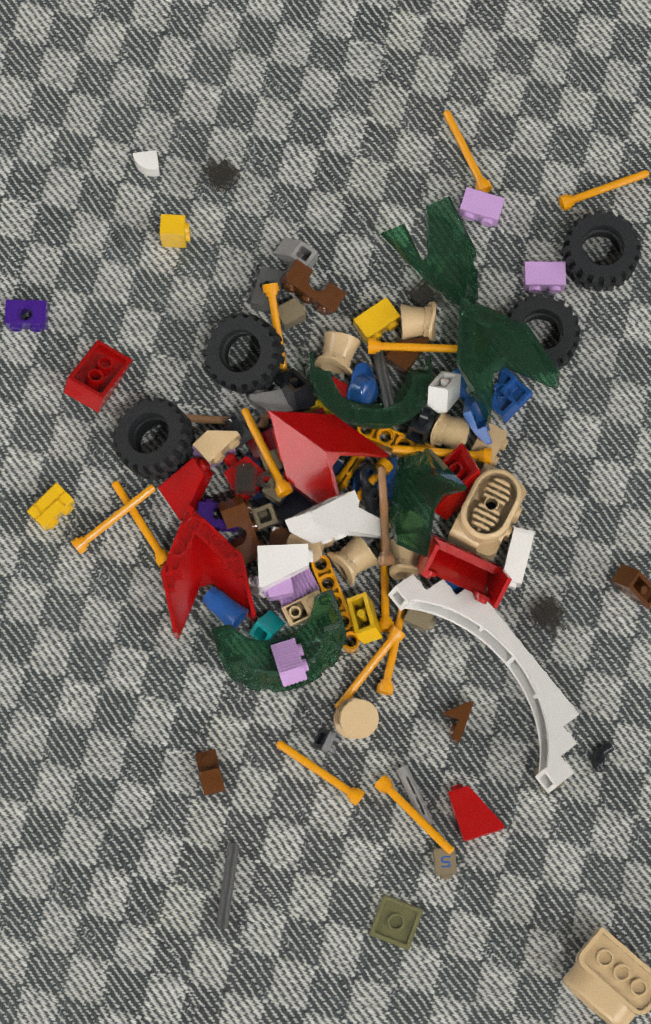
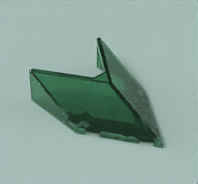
(448, 249)
(494, 342)
(416, 493)

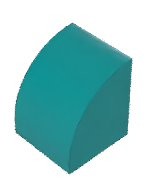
(267, 627)

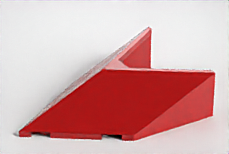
(311, 446)
(202, 559)

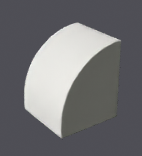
(147, 163)

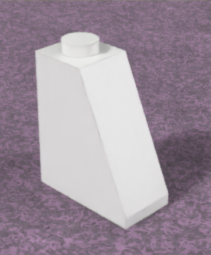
(518, 555)
(281, 562)

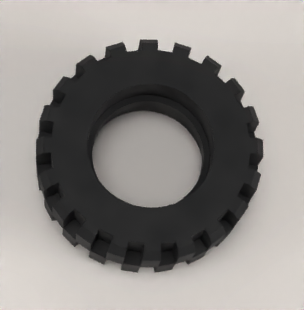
(601, 226)
(556, 314)
(221, 342)
(140, 420)

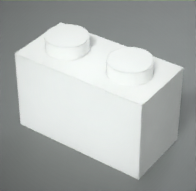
(444, 391)

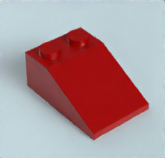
(97, 376)
(466, 469)

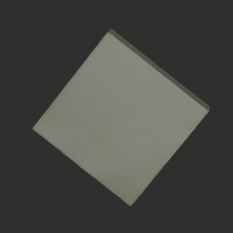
(396, 922)

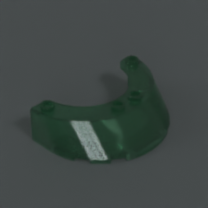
(408, 400)
(253, 660)

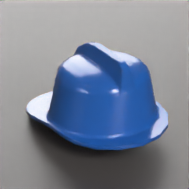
(362, 385)

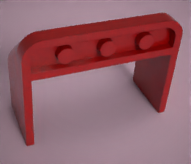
(465, 569)

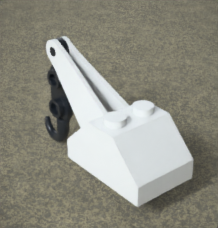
(341, 515)

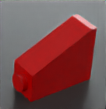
(187, 486)
(472, 814)

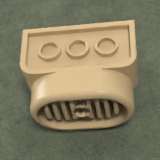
(485, 529)
(610, 979)

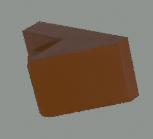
(460, 715)
(210, 772)

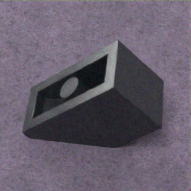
(296, 390)

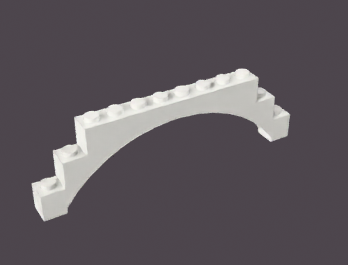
(546, 700)

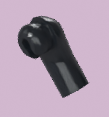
(598, 756)

